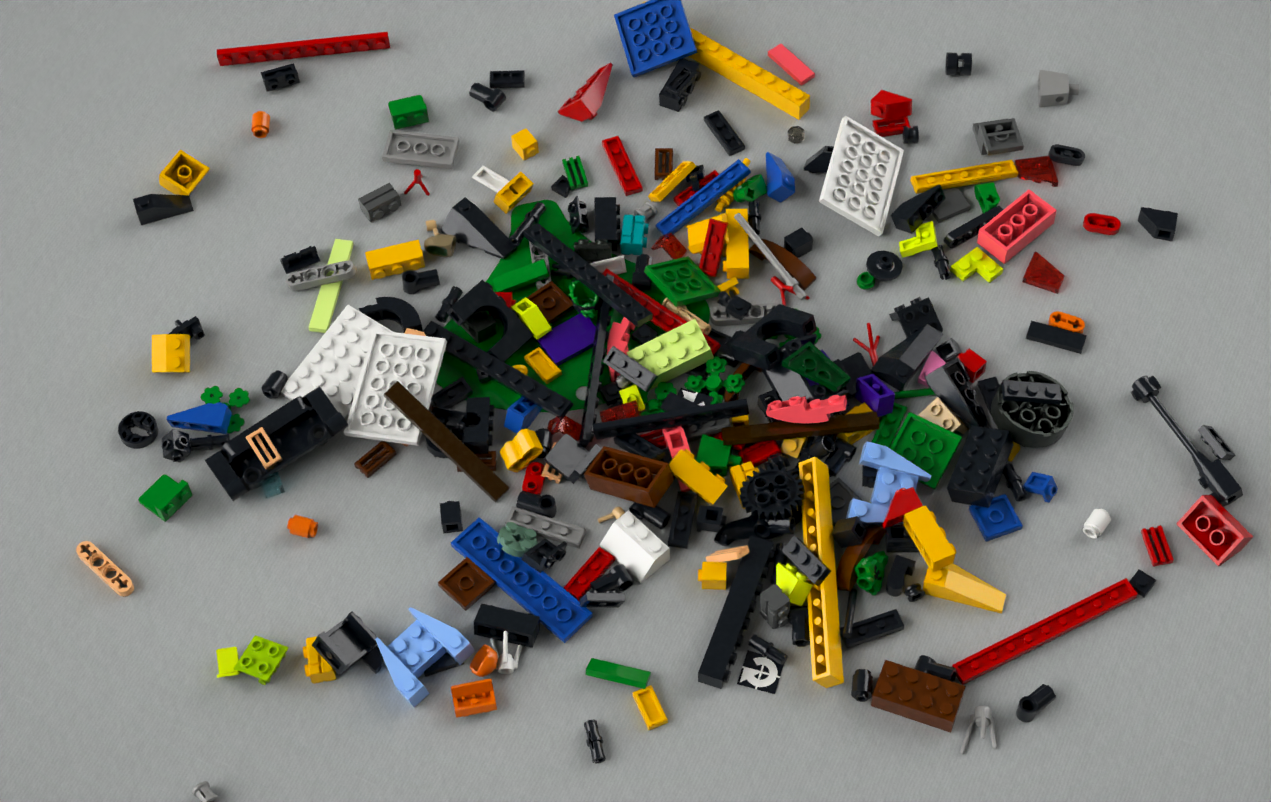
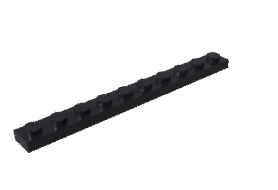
(588, 275)
(596, 369)
(501, 372)

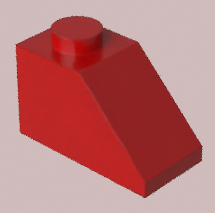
(890, 105)
(903, 502)

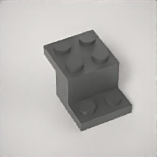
(998, 136)

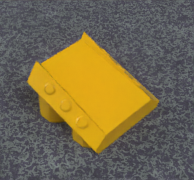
(698, 231)

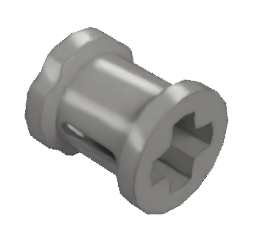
(649, 207)
(204, 793)

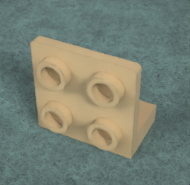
(943, 416)

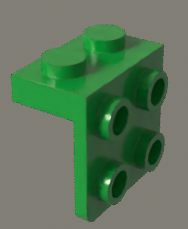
(408, 112)
(165, 497)

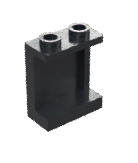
(345, 643)

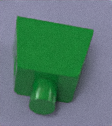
(716, 455)

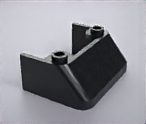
(791, 384)

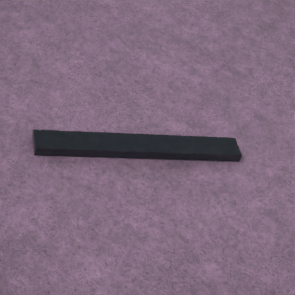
(671, 419)

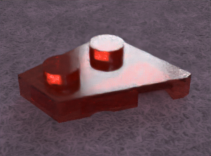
(1037, 170)
(1043, 274)

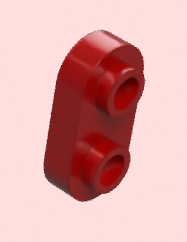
(1101, 224)
(534, 478)

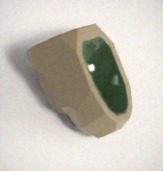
(441, 245)

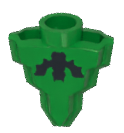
(871, 572)

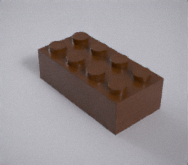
(629, 476)
(918, 696)

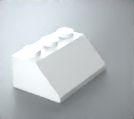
(635, 547)

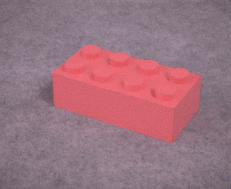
(1016, 226)

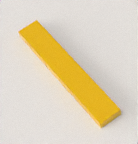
(964, 176)

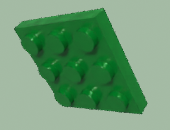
(682, 281)
(926, 446)

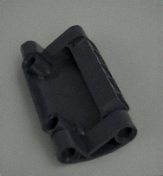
(291, 433)

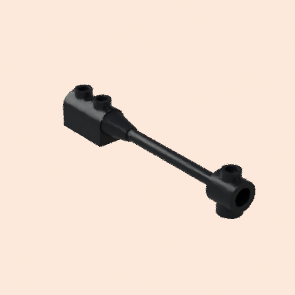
(1212, 474)

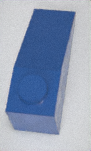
(779, 179)
(521, 415)
(205, 418)

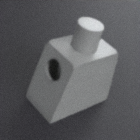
(1054, 88)

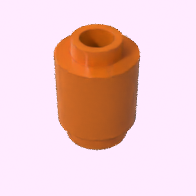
(260, 124)
(302, 526)

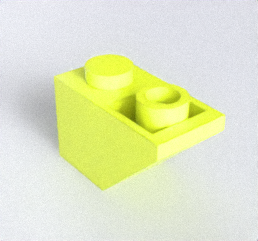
(532, 317)
(792, 583)

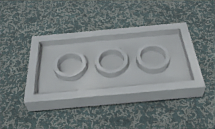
(420, 149)

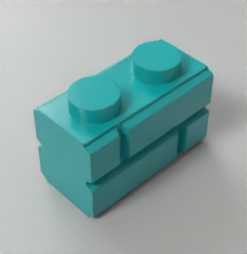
(633, 234)

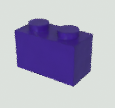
(875, 394)

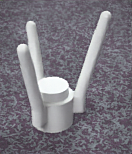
(506, 663)

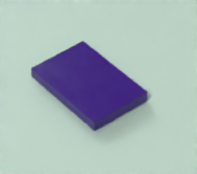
(568, 339)

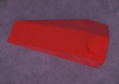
(588, 97)

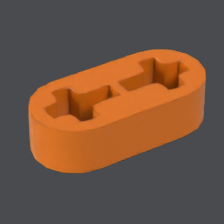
(1066, 322)

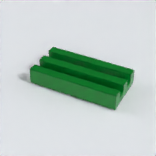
(572, 162)

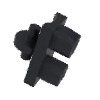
(189, 327)

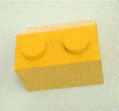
(182, 174)
(171, 353)

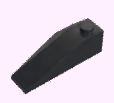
(476, 230)
(952, 387)

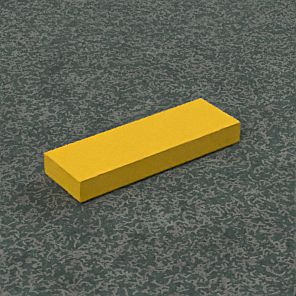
(671, 181)

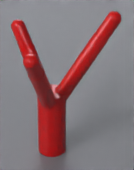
(417, 180)
(782, 287)
(873, 345)

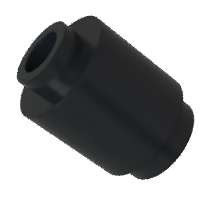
(274, 384)
(545, 438)
(862, 685)

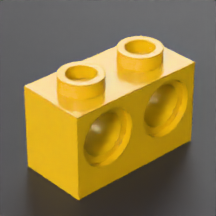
(513, 192)

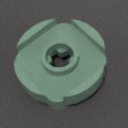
(512, 532)

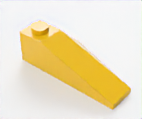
(963, 587)

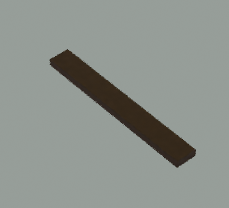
(789, 430)
(446, 441)

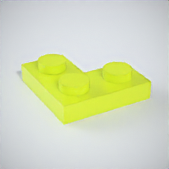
(924, 240)
(977, 262)

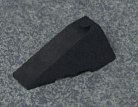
(905, 359)

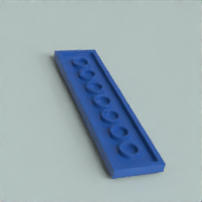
(524, 584)

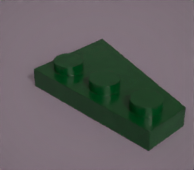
(817, 367)

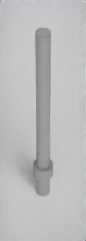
(769, 255)

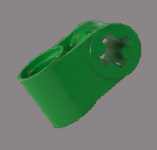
(751, 189)
(986, 196)

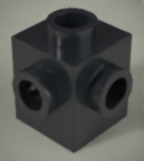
(176, 446)

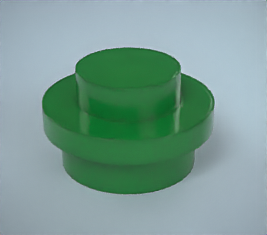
(865, 281)

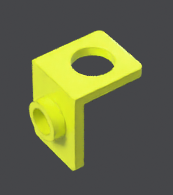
(630, 394)
(227, 659)

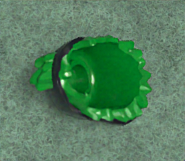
(584, 299)

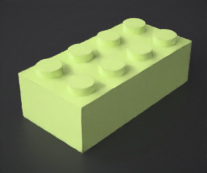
(673, 352)

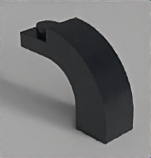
(396, 310)

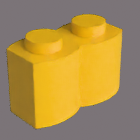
(521, 450)

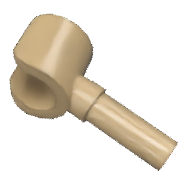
(431, 226)
(617, 512)

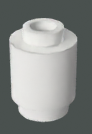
(1096, 523)

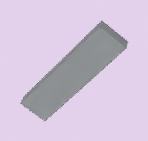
(547, 527)

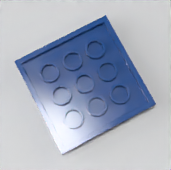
(654, 35)

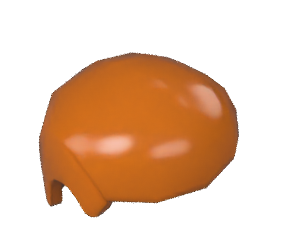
(484, 661)

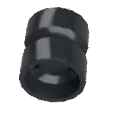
(952, 62)

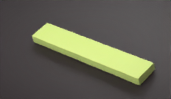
(329, 292)

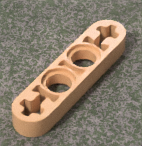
(106, 567)

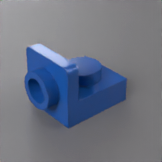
(1041, 485)

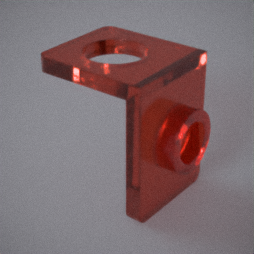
(671, 246)
(565, 426)

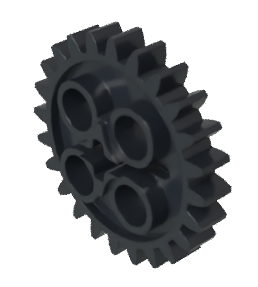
(772, 493)

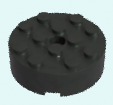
(1032, 423)

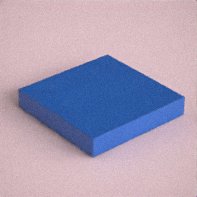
(997, 519)

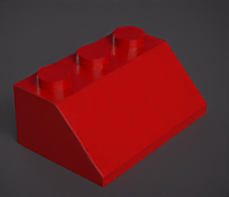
(1214, 529)

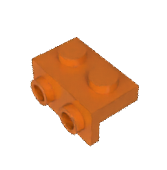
(473, 698)

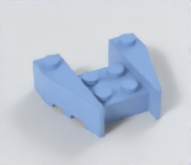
(892, 474)
(418, 649)

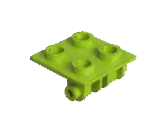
(261, 659)

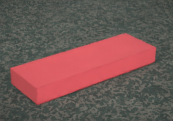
(791, 64)

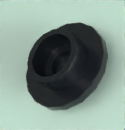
(884, 265)

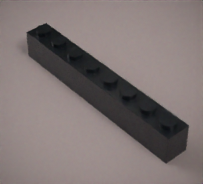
(736, 612)

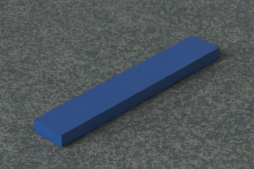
(703, 198)

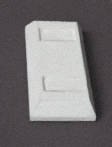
(490, 179)
(615, 264)

